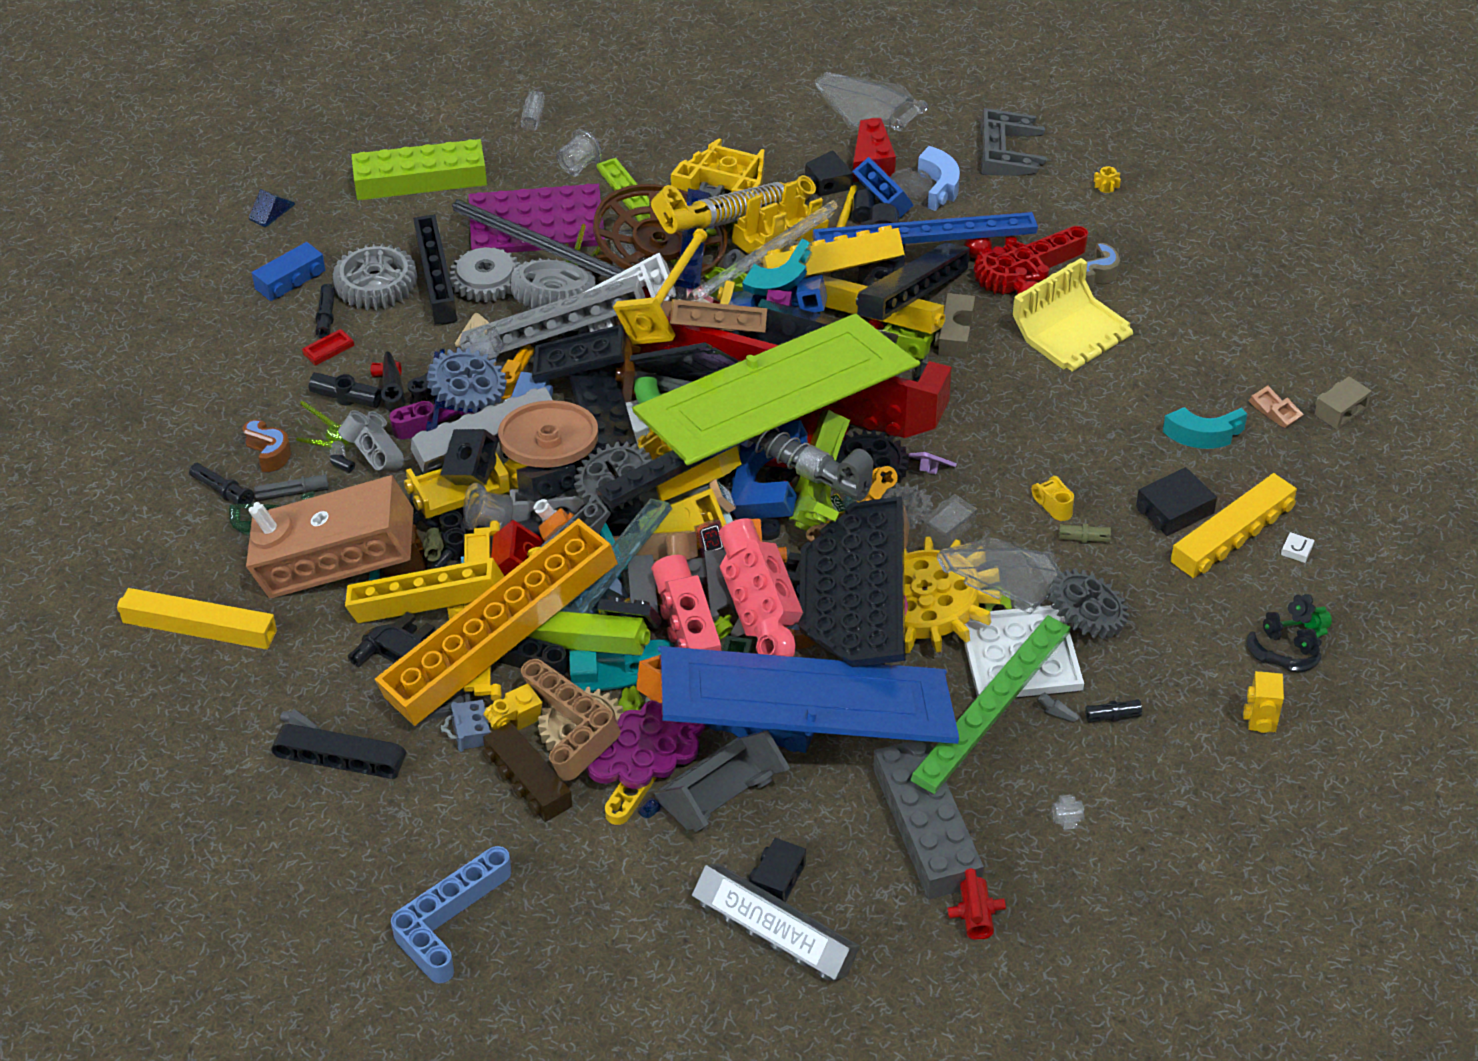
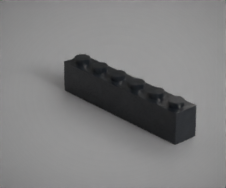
(435, 269)

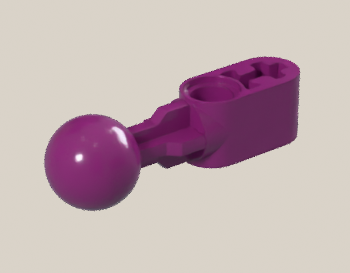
(413, 418)

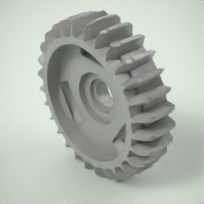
(549, 281)
(361, 289)

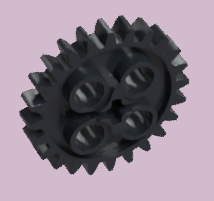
(881, 449)

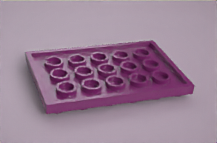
(548, 211)

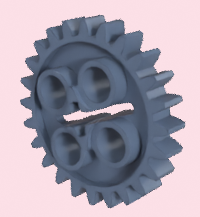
(466, 380)

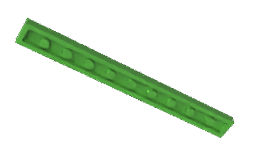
(991, 704)

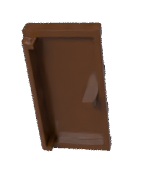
(625, 370)

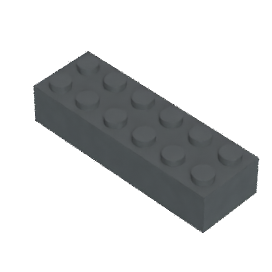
(926, 821)

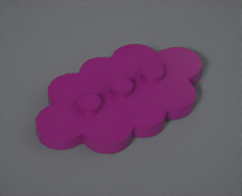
(646, 748)

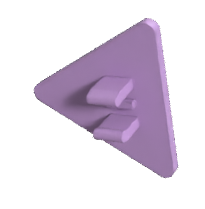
(930, 462)

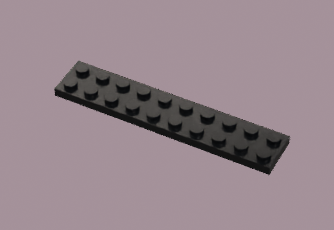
(603, 398)

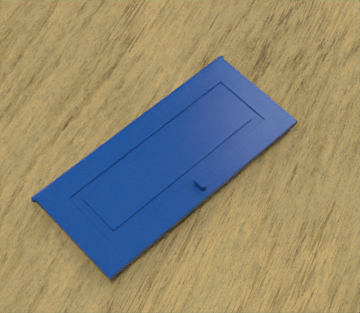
(806, 695)

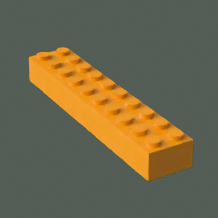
(496, 621)

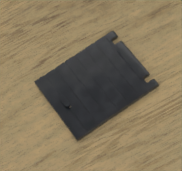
(685, 362)

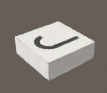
(1297, 547)

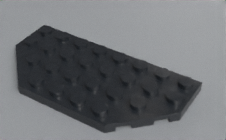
(857, 584)

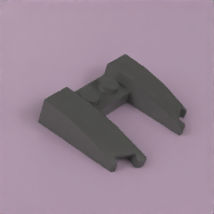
(995, 158)
(643, 585)

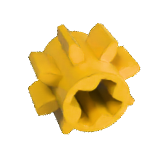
(1107, 179)

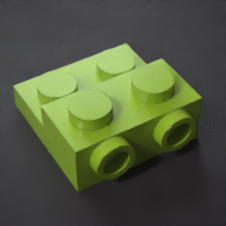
(912, 341)

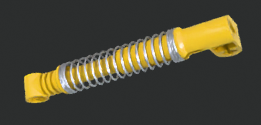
(718, 209)

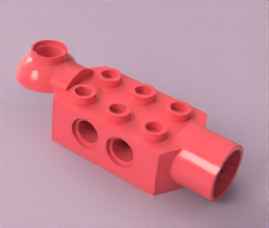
(759, 588)
(684, 605)

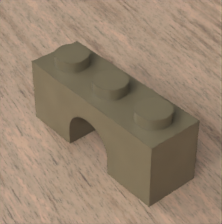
(955, 332)

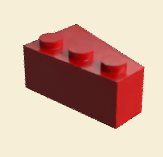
(874, 143)

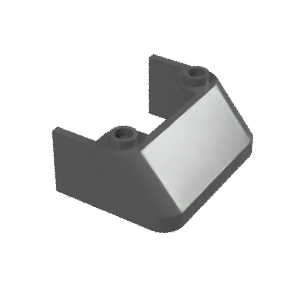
(721, 777)

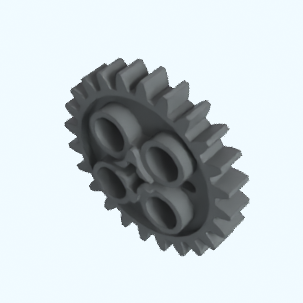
(596, 473)
(1088, 603)

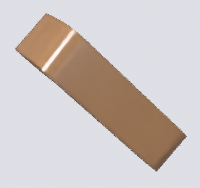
(669, 543)

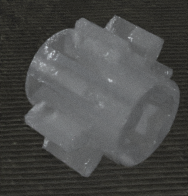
(1067, 812)

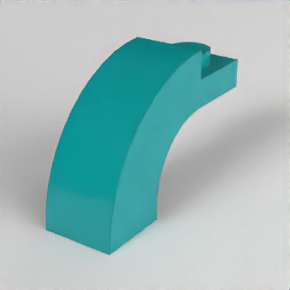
(782, 278)
(1203, 432)

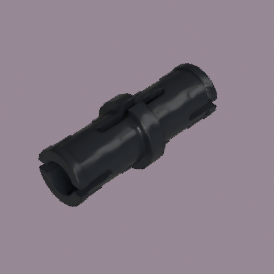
(1113, 711)

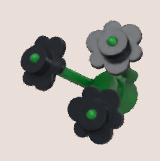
(1314, 618)

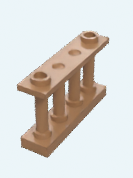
(716, 315)

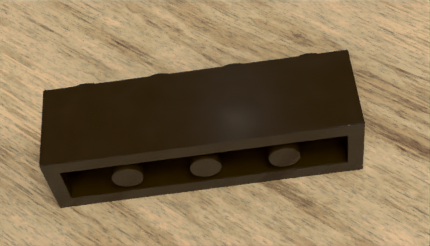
(527, 772)

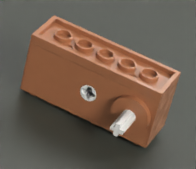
(329, 537)

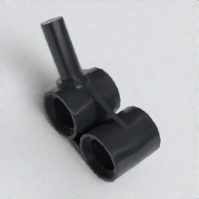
(453, 536)

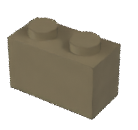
(1342, 402)

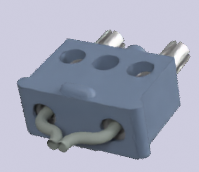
(468, 724)

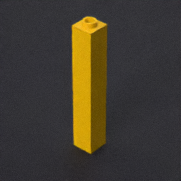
(918, 315)
(197, 618)

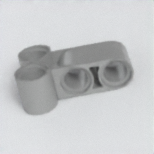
(372, 440)

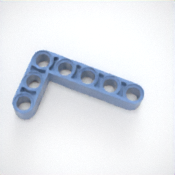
(445, 902)

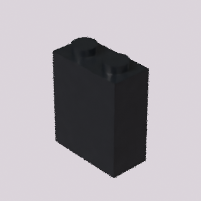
(1176, 501)

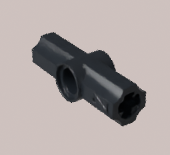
(345, 389)

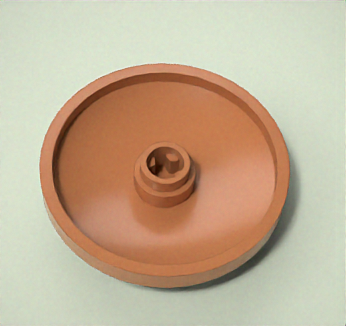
(548, 433)

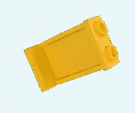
(438, 495)

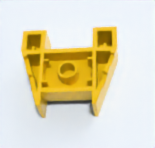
(720, 167)
(694, 477)

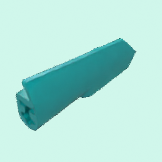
(609, 670)

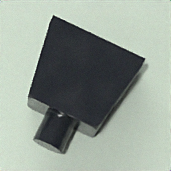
(829, 174)

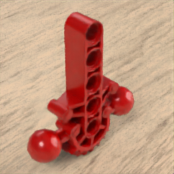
(1015, 263)

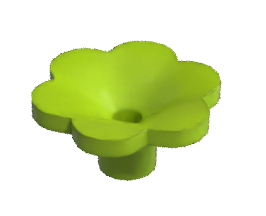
(631, 699)

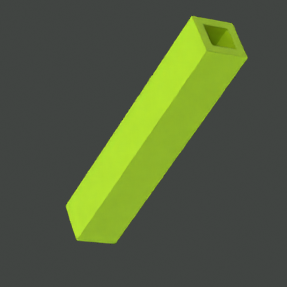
(595, 633)

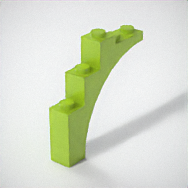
(814, 499)

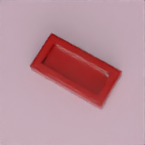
(328, 347)

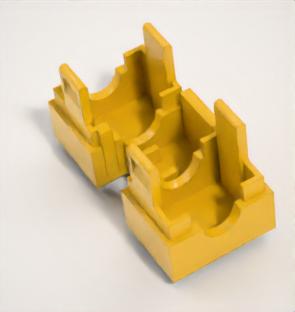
(766, 223)

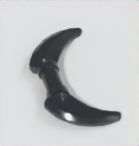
(1288, 663)

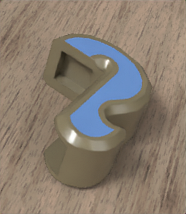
(1104, 267)

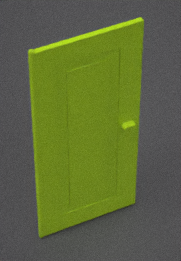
(773, 388)

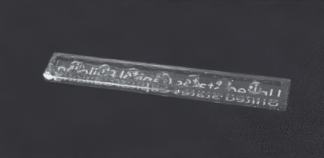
(756, 256)

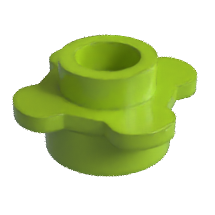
(723, 626)

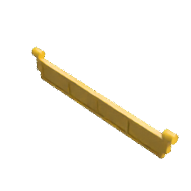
(478, 548)

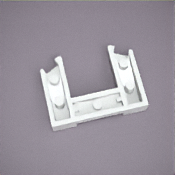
(650, 272)

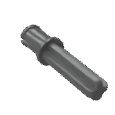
(291, 487)

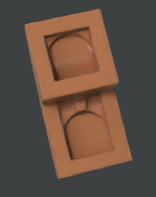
(1270, 404)

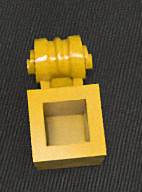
(519, 706)

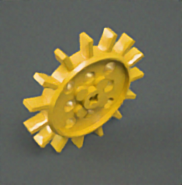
(939, 599)

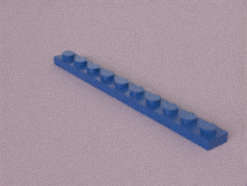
(944, 229)

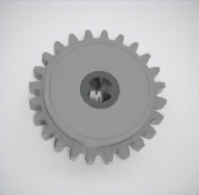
(483, 274)

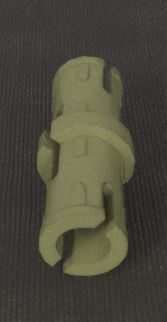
(1084, 533)
(433, 544)

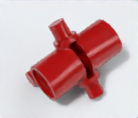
(976, 906)

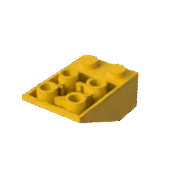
(691, 512)

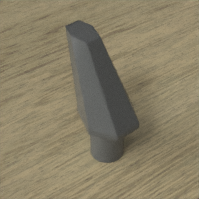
(1057, 708)
(297, 718)

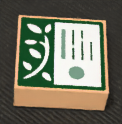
(723, 496)

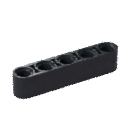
(532, 648)
(339, 751)

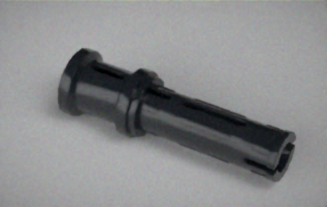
(236, 493)

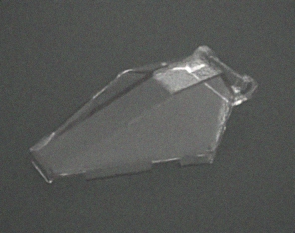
(867, 98)
(1003, 569)

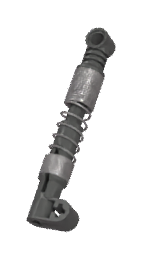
(849, 477)

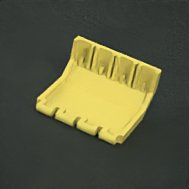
(1066, 320)

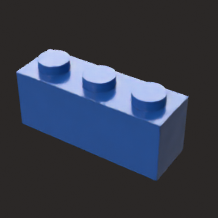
(882, 186)
(288, 271)

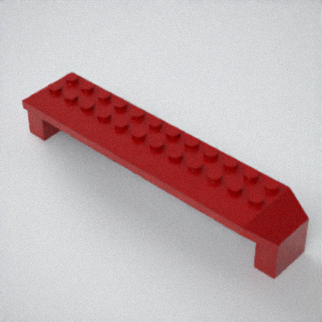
(891, 406)

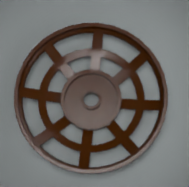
(647, 231)

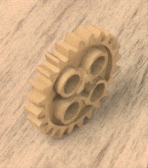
(555, 726)

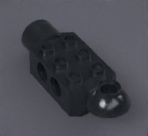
(871, 273)

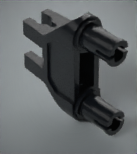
(391, 640)

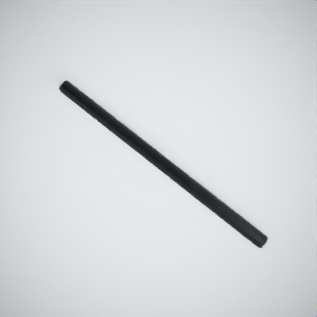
(536, 239)

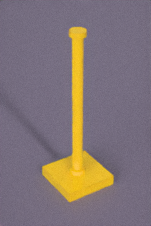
(644, 317)

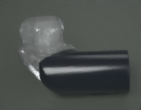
(338, 457)

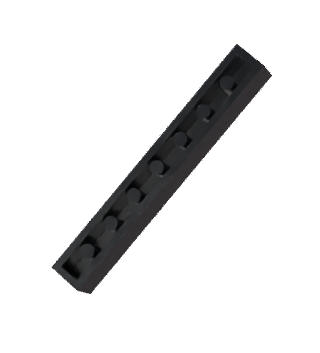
(912, 281)

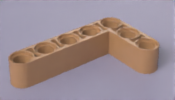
(594, 721)

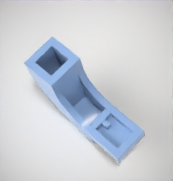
(944, 171)

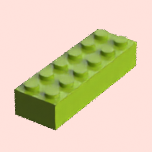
(419, 169)

